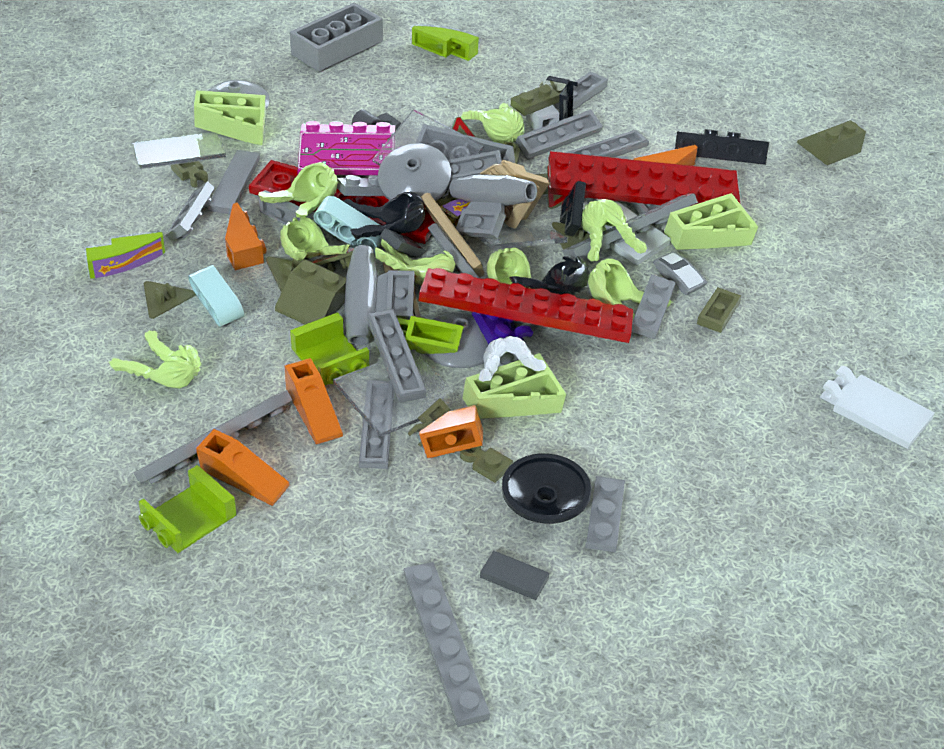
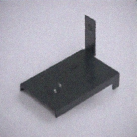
(565, 97)

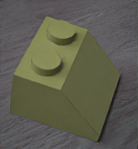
(835, 142)
(311, 293)

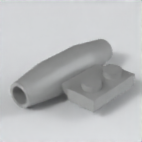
(487, 198)
(372, 293)

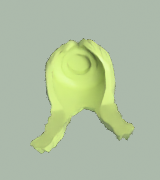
(500, 124)
(309, 186)
(608, 213)
(306, 240)
(402, 262)
(506, 264)
(612, 284)
(175, 372)

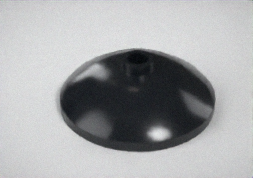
(549, 478)

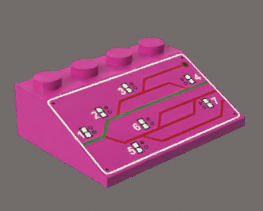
(343, 147)

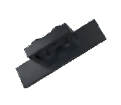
(724, 147)

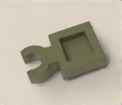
(190, 170)
(434, 412)
(489, 463)

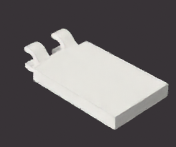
(653, 238)
(876, 407)

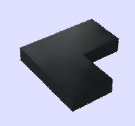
(572, 208)

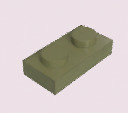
(535, 100)
(719, 310)

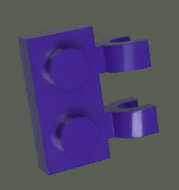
(497, 327)

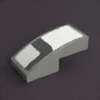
(680, 271)

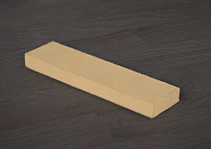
(447, 227)

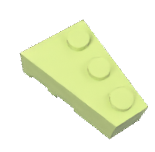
(231, 115)
(711, 225)
(515, 392)

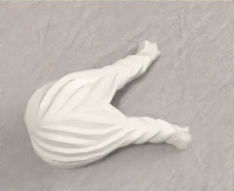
(507, 351)

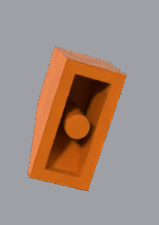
(453, 432)

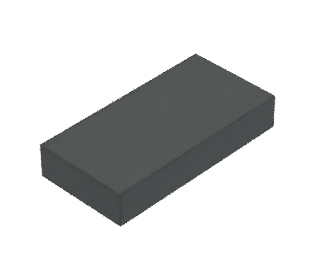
(402, 243)
(514, 575)

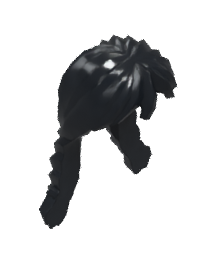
(401, 215)
(563, 278)

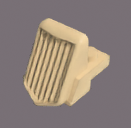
(518, 212)

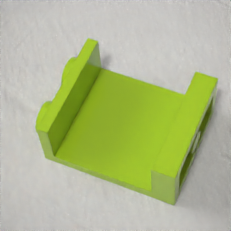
(328, 348)
(189, 513)

